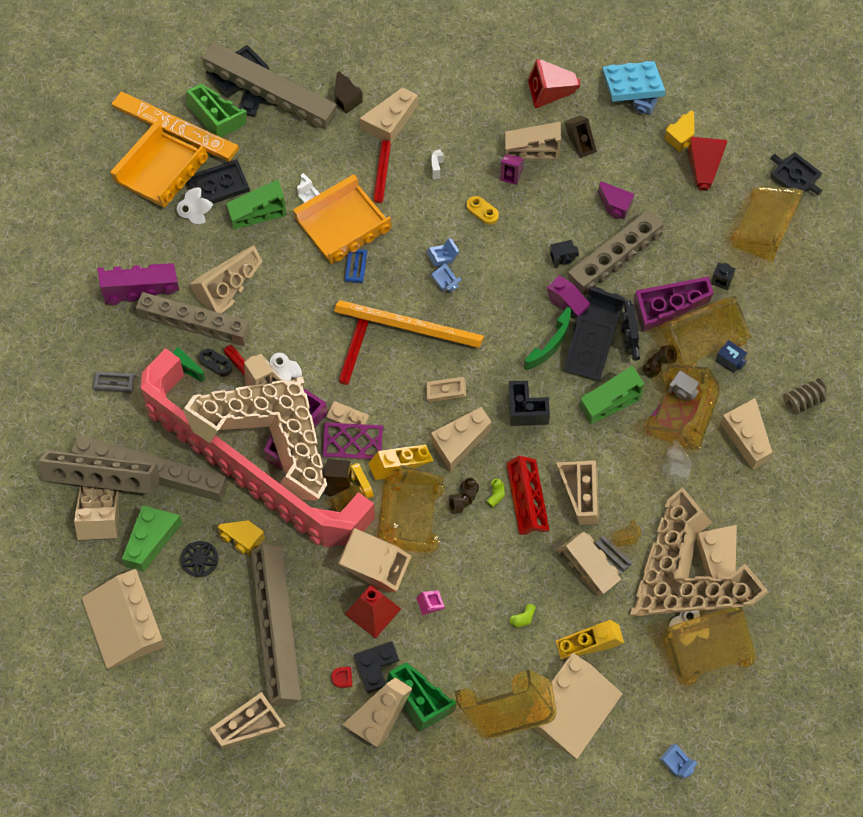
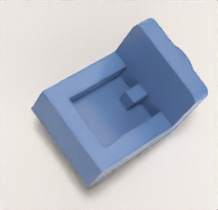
(645, 105)
(443, 254)
(445, 278)
(678, 762)

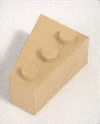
(460, 437)
(247, 723)

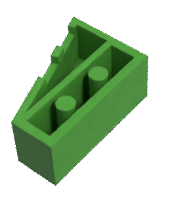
(214, 112)
(257, 206)
(613, 395)
(149, 536)

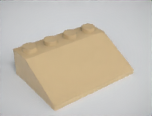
(122, 620)
(581, 703)

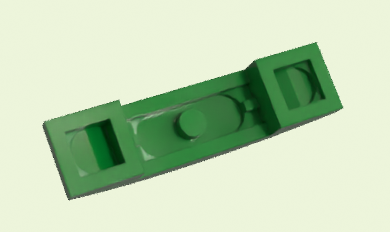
(537, 356)

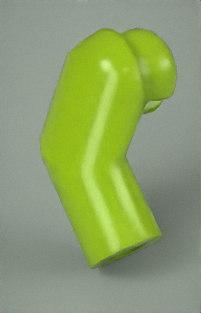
(498, 493)
(523, 619)

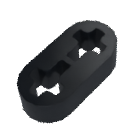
(218, 359)

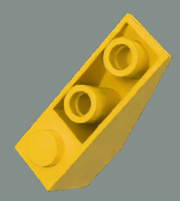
(388, 460)
(591, 640)

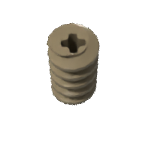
(806, 396)

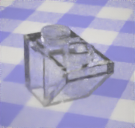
(678, 466)

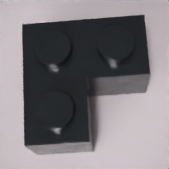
(526, 410)

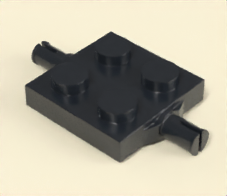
(796, 173)
(630, 328)

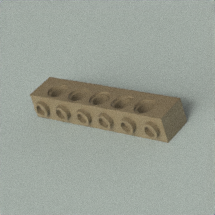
(605, 254)
(193, 319)
(99, 472)

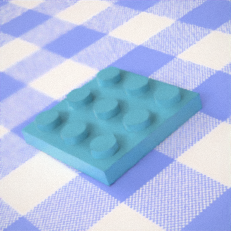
(633, 81)

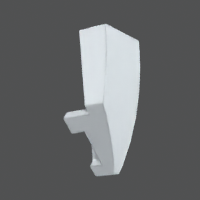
(437, 157)
(306, 190)

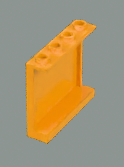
(158, 166)
(341, 219)

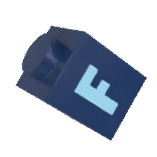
(731, 357)

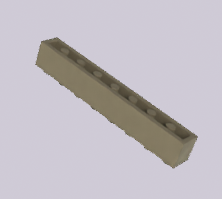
(269, 85)
(170, 473)
(275, 626)

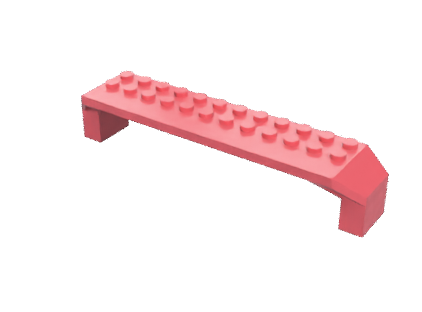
(322, 526)

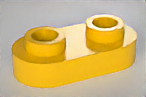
(481, 210)
(359, 476)

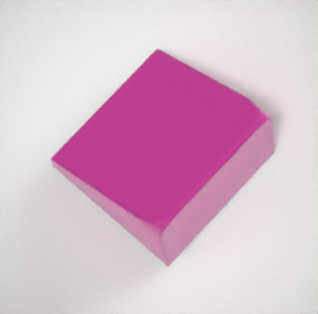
(430, 602)

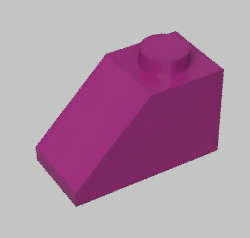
(511, 169)
(615, 200)
(565, 295)

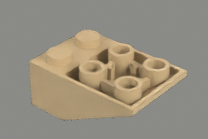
(97, 513)
(374, 561)

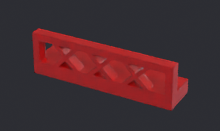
(523, 495)

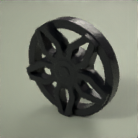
(199, 559)

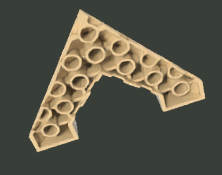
(274, 405)
(666, 574)

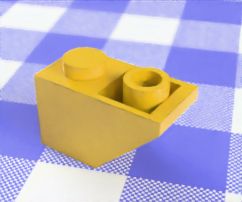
(680, 133)
(244, 533)

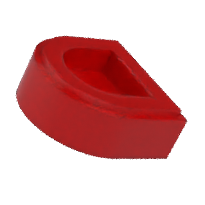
(342, 677)

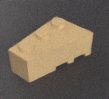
(390, 115)
(534, 142)
(259, 371)
(748, 433)
(581, 485)
(718, 551)
(590, 563)
(379, 713)

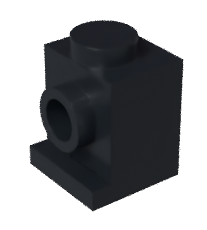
(563, 253)
(724, 272)

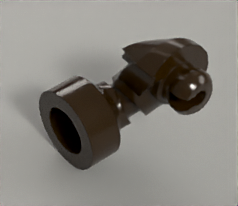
(665, 355)
(468, 490)

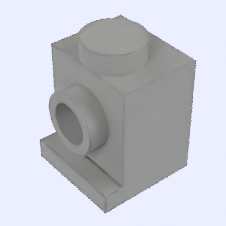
(684, 387)

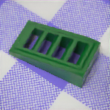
(189, 366)

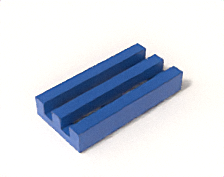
(354, 279)

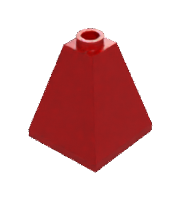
(550, 83)
(704, 159)
(372, 611)

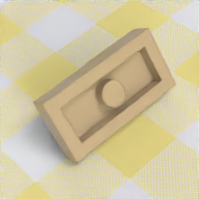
(446, 389)
(343, 414)

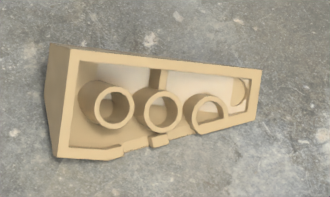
(220, 284)

